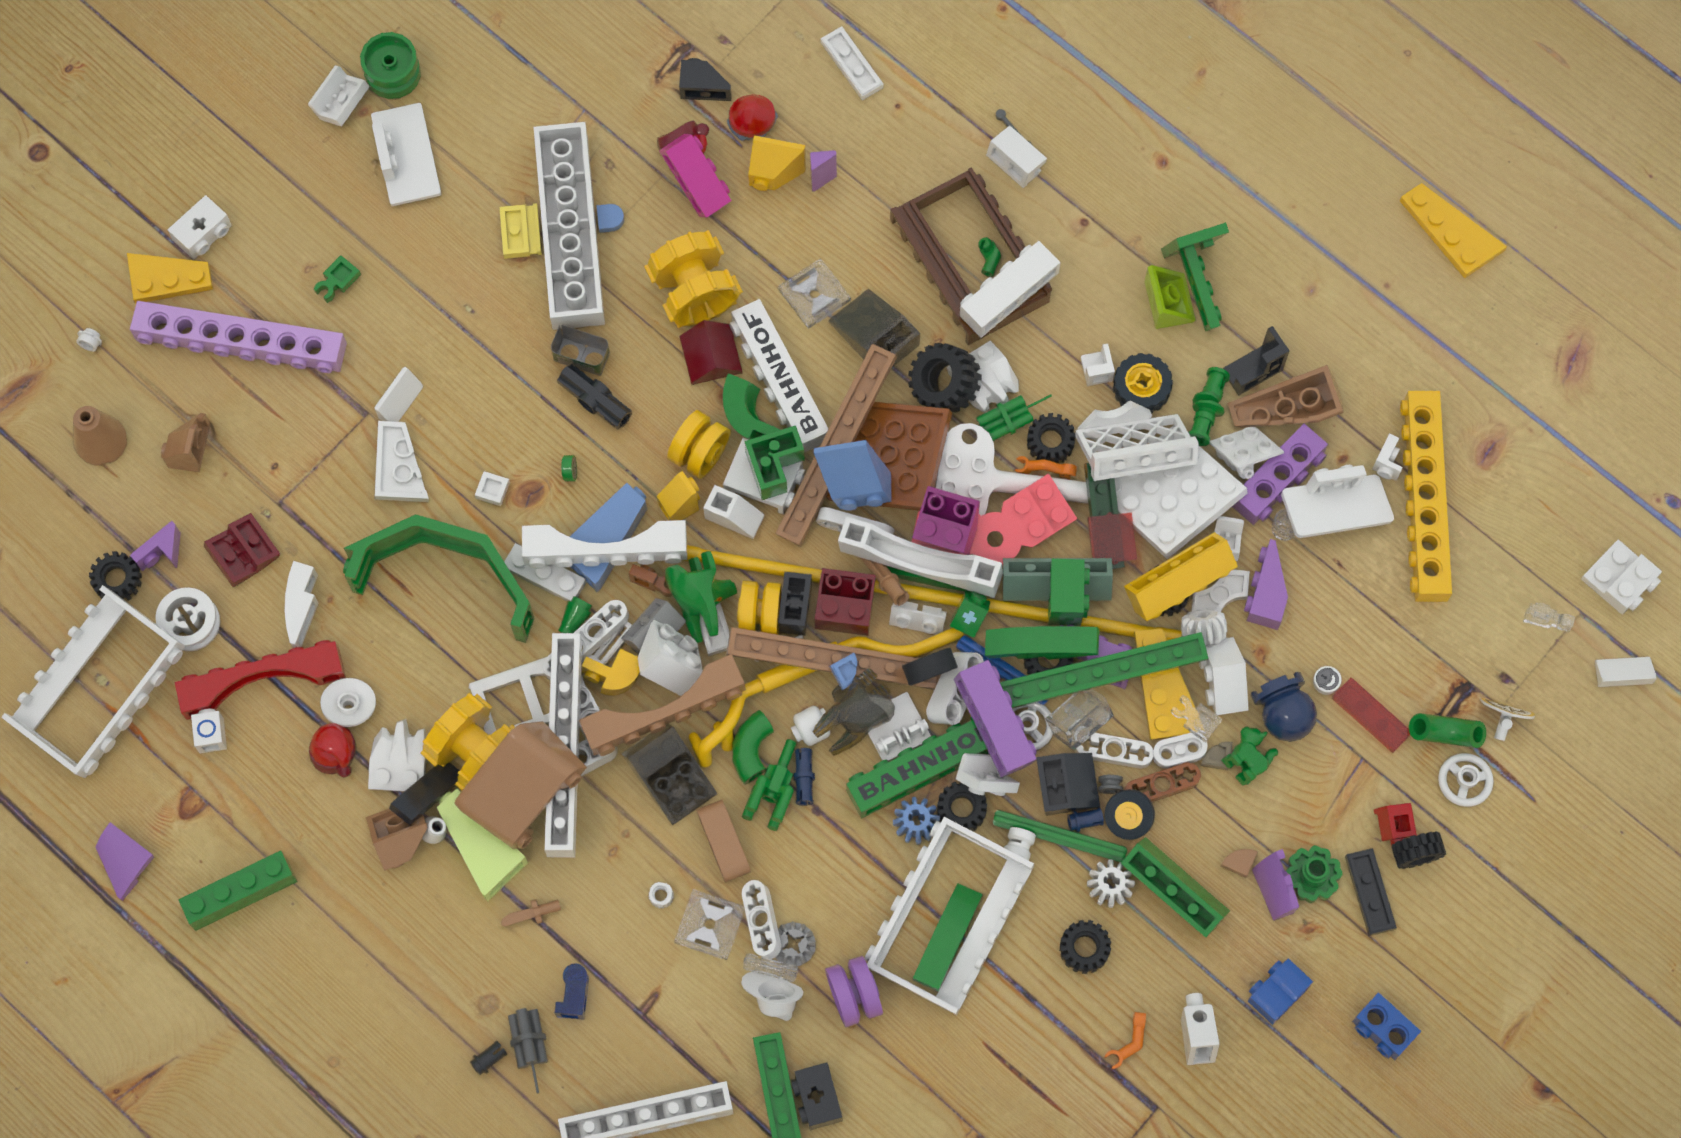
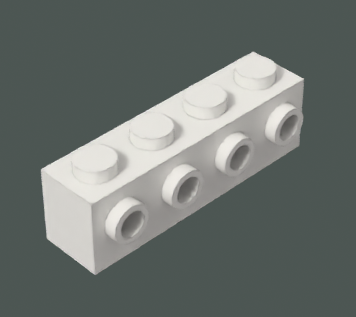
(1009, 288)

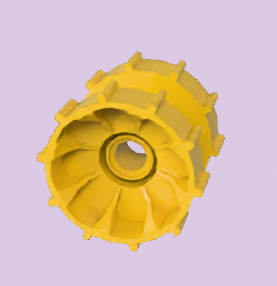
(687, 265)
(462, 735)

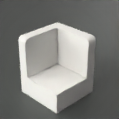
(1098, 366)

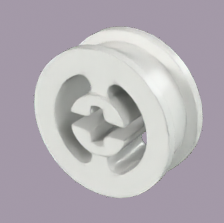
(204, 609)

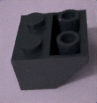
(1068, 782)

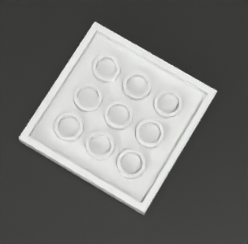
(1177, 502)

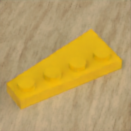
(1454, 233)
(1161, 693)

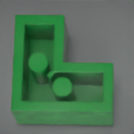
(768, 456)
(1066, 598)

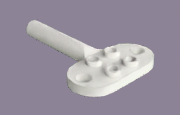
(971, 471)

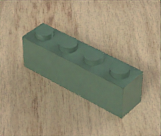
(1030, 579)

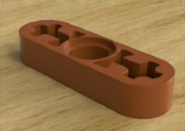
(1178, 770)

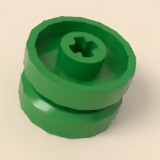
(390, 65)

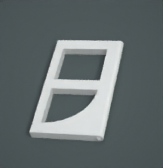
(523, 674)

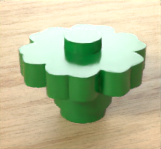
(1314, 873)

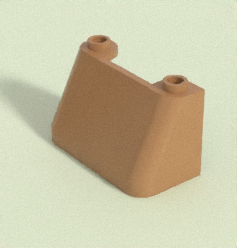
(519, 782)

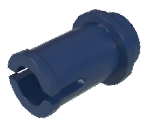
(1085, 819)

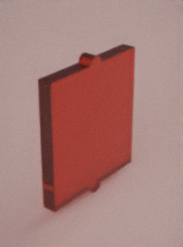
(1112, 537)

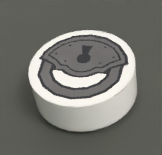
(1327, 680)

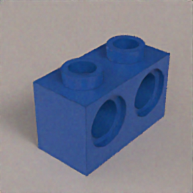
(1391, 1021)

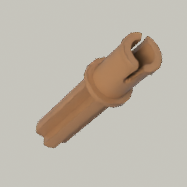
(888, 582)

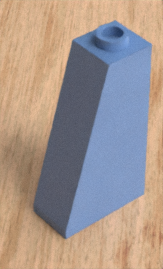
(610, 524)

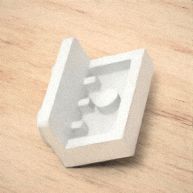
(337, 96)
(982, 776)

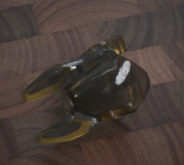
(856, 711)

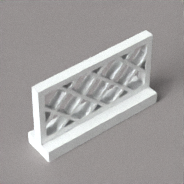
(1138, 457)

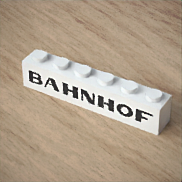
(778, 373)

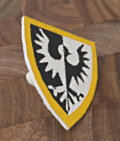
(1507, 713)

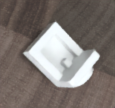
(1231, 530)

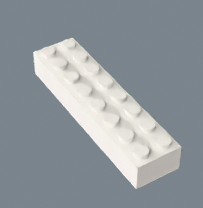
(569, 225)

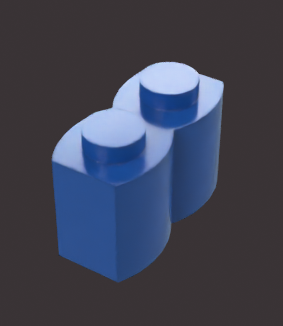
(1279, 990)

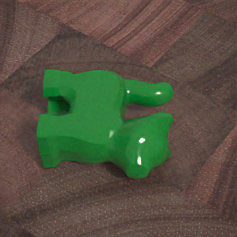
(1248, 757)

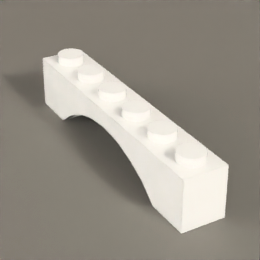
(661, 542)
(959, 570)

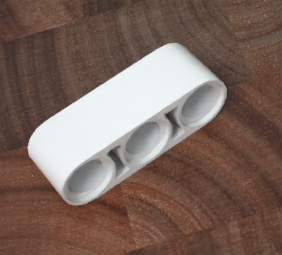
(946, 701)

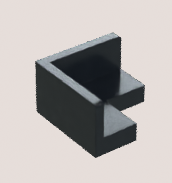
(1258, 364)

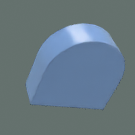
(609, 217)

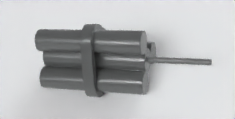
(528, 1040)

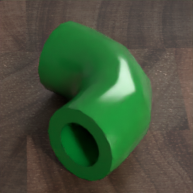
(1447, 730)
(747, 744)

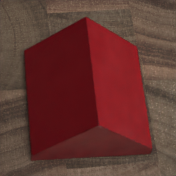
(710, 352)

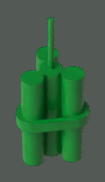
(1007, 417)

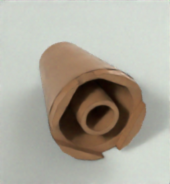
(97, 436)

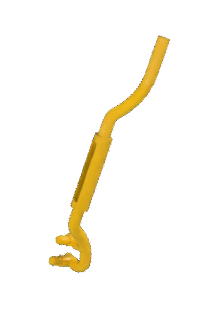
(785, 674)

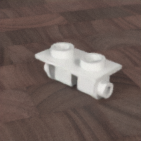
(928, 620)

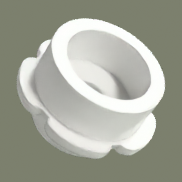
(89, 339)

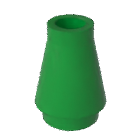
(575, 615)

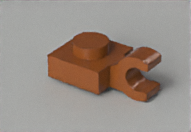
(647, 578)

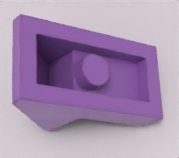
(163, 542)

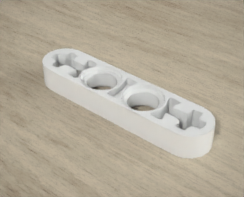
(589, 643)

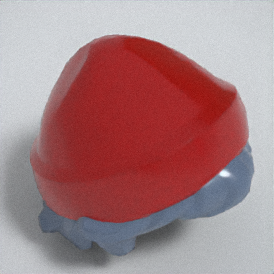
(751, 117)

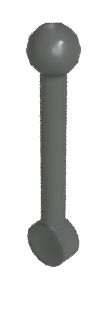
(1001, 115)

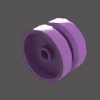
(857, 990)

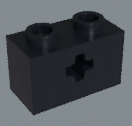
(795, 603)
(819, 1079)

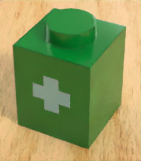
(970, 613)

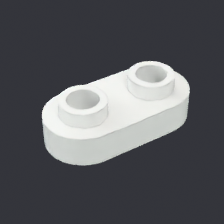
(1179, 751)

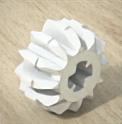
(1209, 622)
(1102, 889)

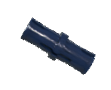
(804, 777)

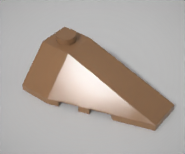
(1294, 401)

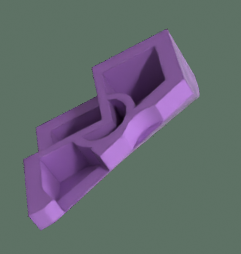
(122, 859)
(1276, 886)

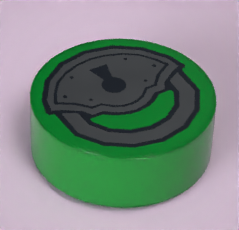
(569, 468)

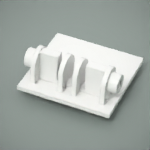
(1245, 449)
(903, 731)

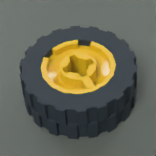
(1147, 369)

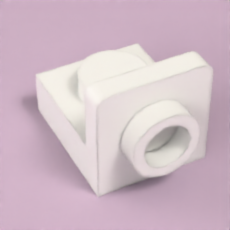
(1384, 463)

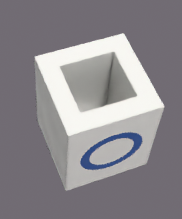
(208, 731)

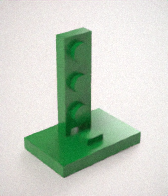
(1194, 269)

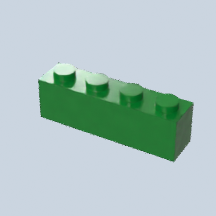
(1175, 887)
(237, 890)

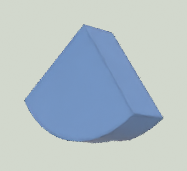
(845, 670)

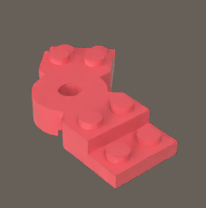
(1023, 521)

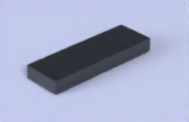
(425, 793)
(1370, 892)

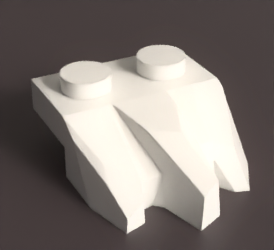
(996, 377)
(396, 759)

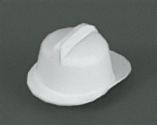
(774, 995)

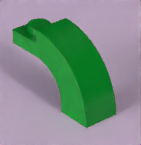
(740, 408)

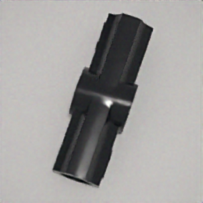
(594, 396)

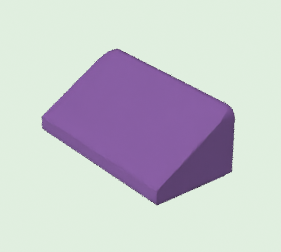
(823, 168)

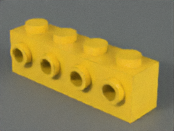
(1181, 576)

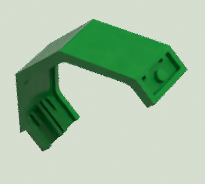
(419, 529)

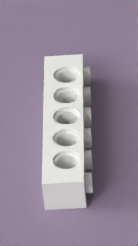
(651, 1114)

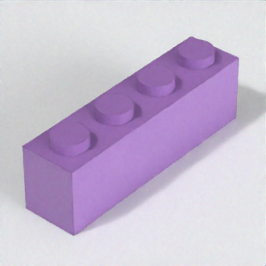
(995, 718)

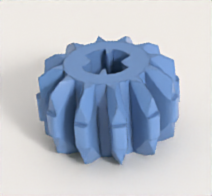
(908, 827)

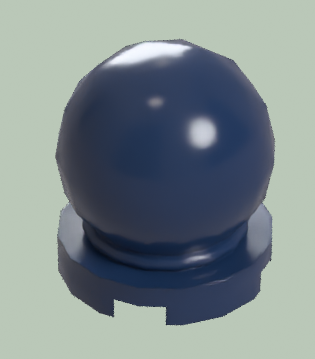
(1287, 710)

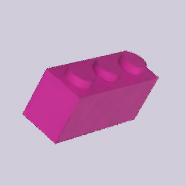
(696, 175)

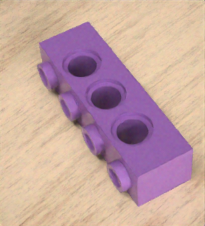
(1302, 442)

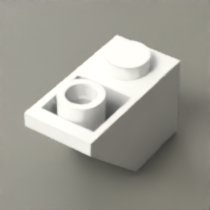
(732, 512)

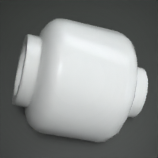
(805, 723)

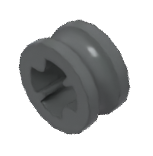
(1110, 784)

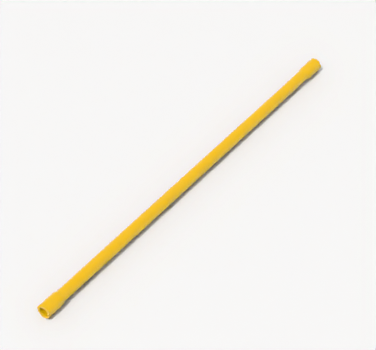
(926, 594)

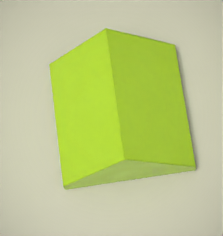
(1168, 297)

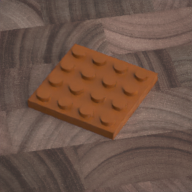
(910, 445)

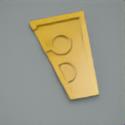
(166, 277)

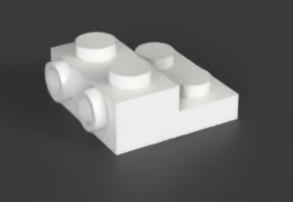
(1622, 577)

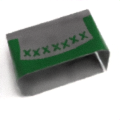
(580, 339)

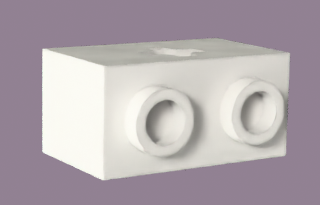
(205, 216)

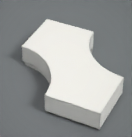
(1126, 413)
(1223, 592)

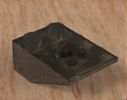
(875, 322)
(669, 773)

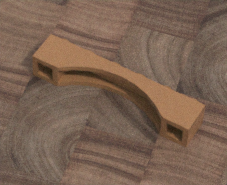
(610, 728)

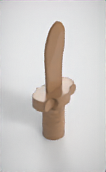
(536, 911)

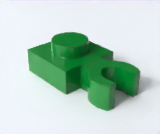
(340, 276)

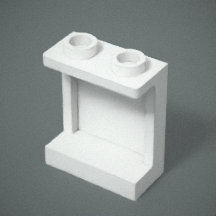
(741, 480)

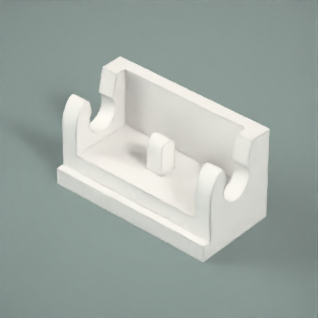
(1016, 156)

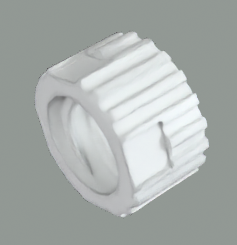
(661, 886)

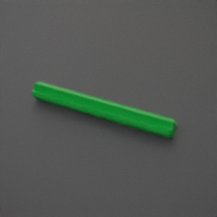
(1061, 836)

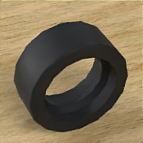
(929, 666)

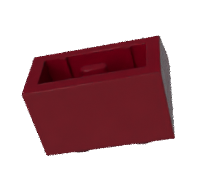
(845, 601)

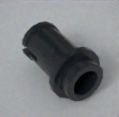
(486, 1059)

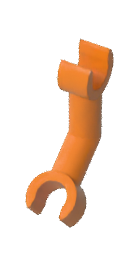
(1064, 470)
(1137, 1040)

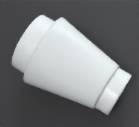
(430, 835)

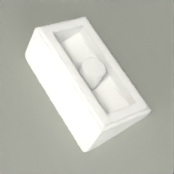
(398, 396)
(1625, 671)

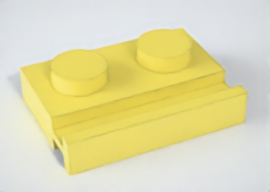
(520, 231)

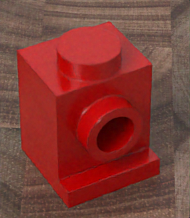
(1396, 822)

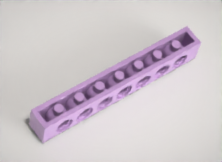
(150, 315)

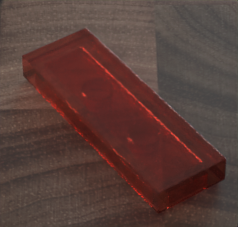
(1371, 715)

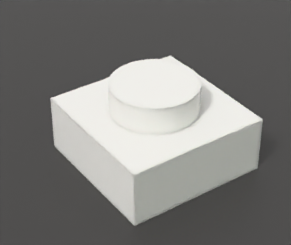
(492, 488)

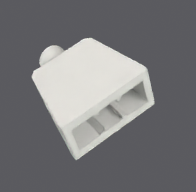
(1199, 1031)

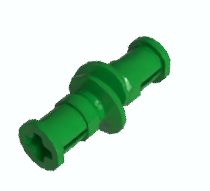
(1207, 405)

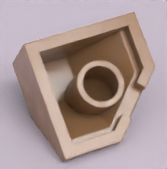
(187, 444)
(394, 838)

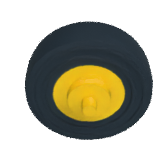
(1129, 814)

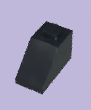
(702, 82)

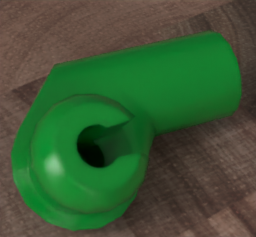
(991, 255)

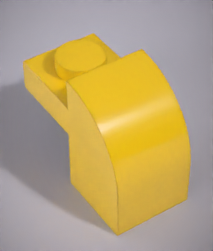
(617, 678)

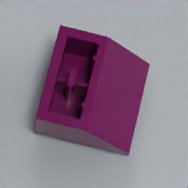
(947, 520)

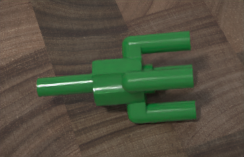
(773, 788)

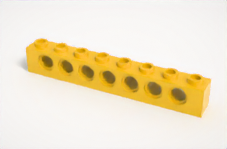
(1428, 406)

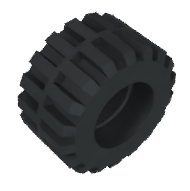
(926, 374)

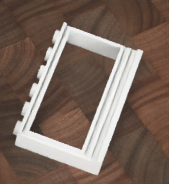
(67, 666)
(984, 930)

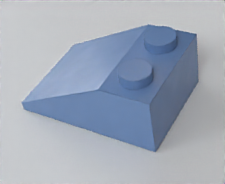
(854, 475)

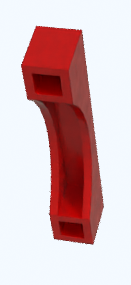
(316, 664)

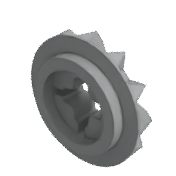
(806, 946)

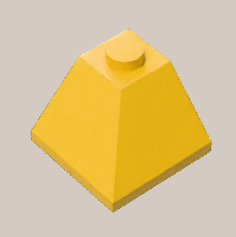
(775, 163)

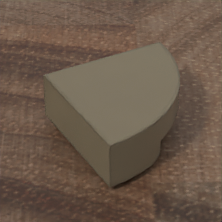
(1213, 757)

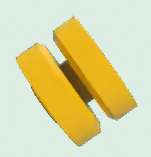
(698, 444)
(759, 611)

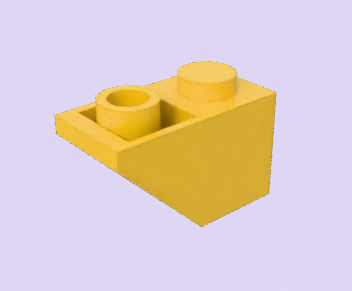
(679, 498)

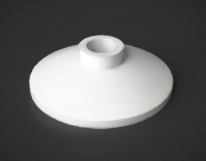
(344, 693)

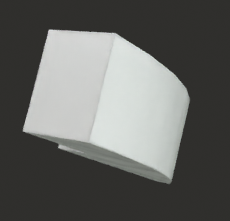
(299, 602)

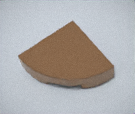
(1240, 861)

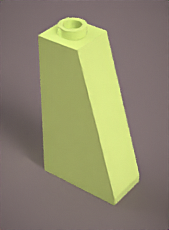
(485, 855)

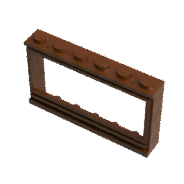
(935, 259)

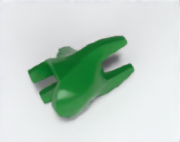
(699, 593)

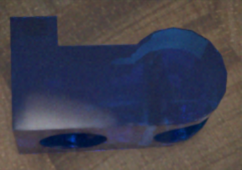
(575, 994)

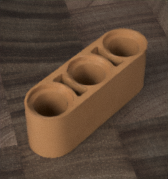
(723, 840)

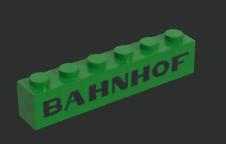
(914, 768)

